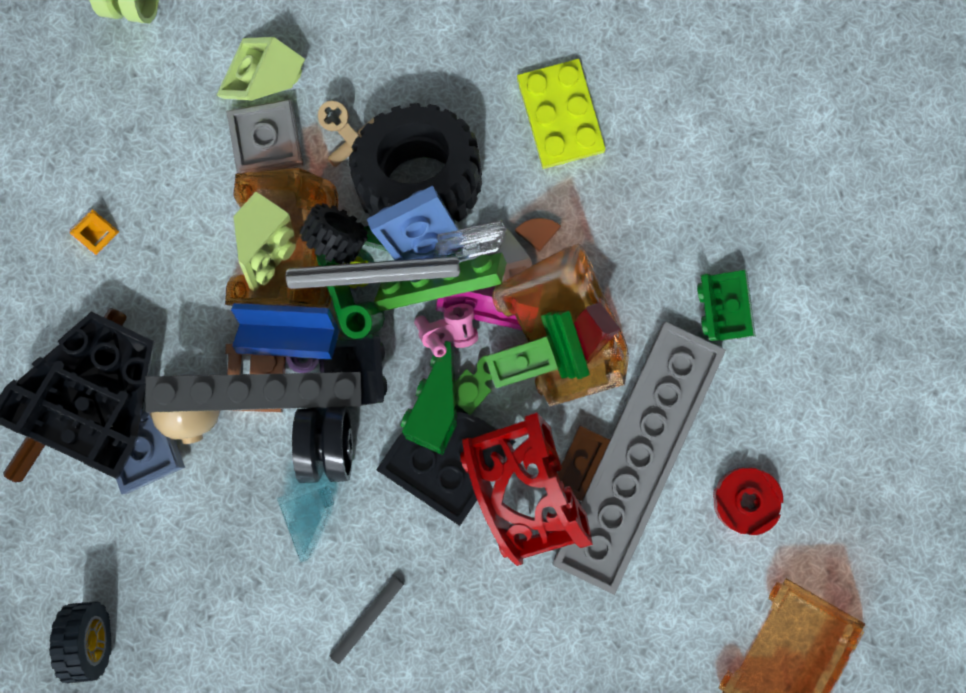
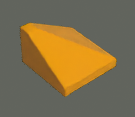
(91, 229)

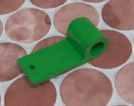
(354, 319)

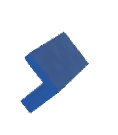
(285, 331)

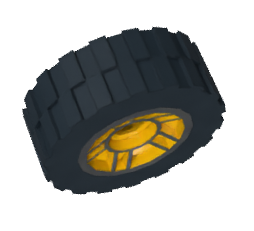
(80, 642)

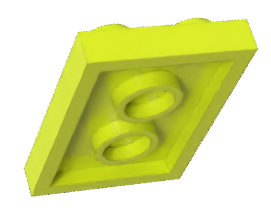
(560, 113)

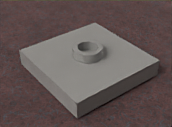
(265, 137)

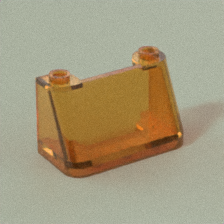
(295, 193)
(563, 284)
(798, 647)

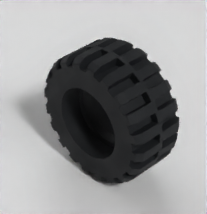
(410, 135)

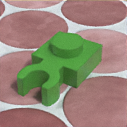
(471, 388)

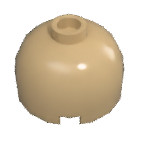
(185, 425)

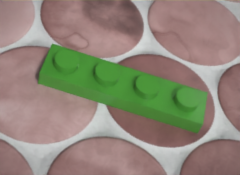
(474, 275)

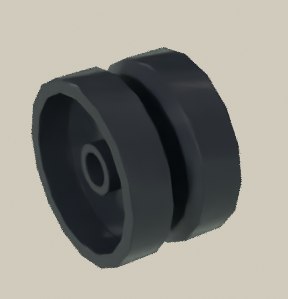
(322, 444)

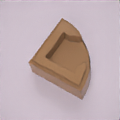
(537, 232)

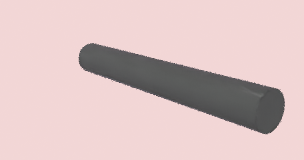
(366, 620)

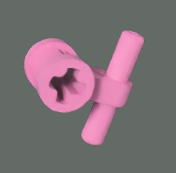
(449, 329)

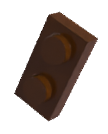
(582, 460)

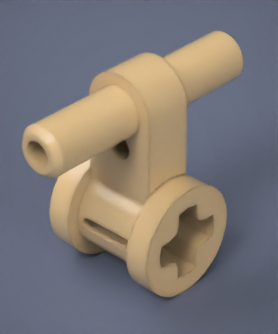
(343, 129)

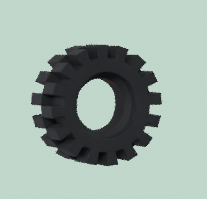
(333, 233)

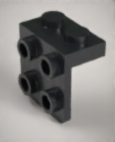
(361, 356)

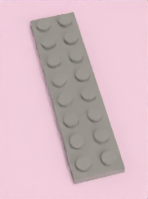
(641, 454)

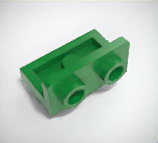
(726, 306)

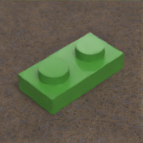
(523, 361)

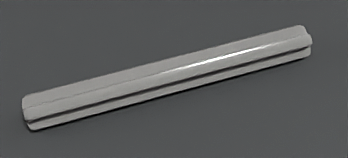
(373, 272)

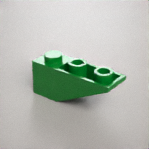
(434, 413)

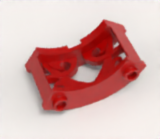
(560, 529)

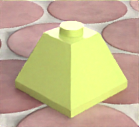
(261, 69)

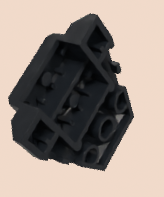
(84, 394)

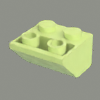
(262, 239)

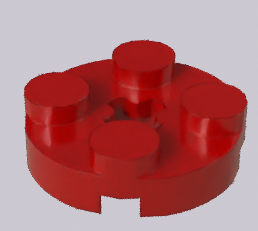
(766, 505)

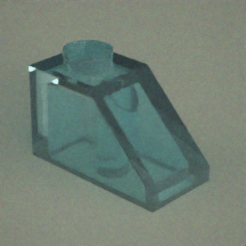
(306, 516)

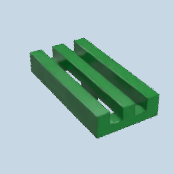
(566, 344)

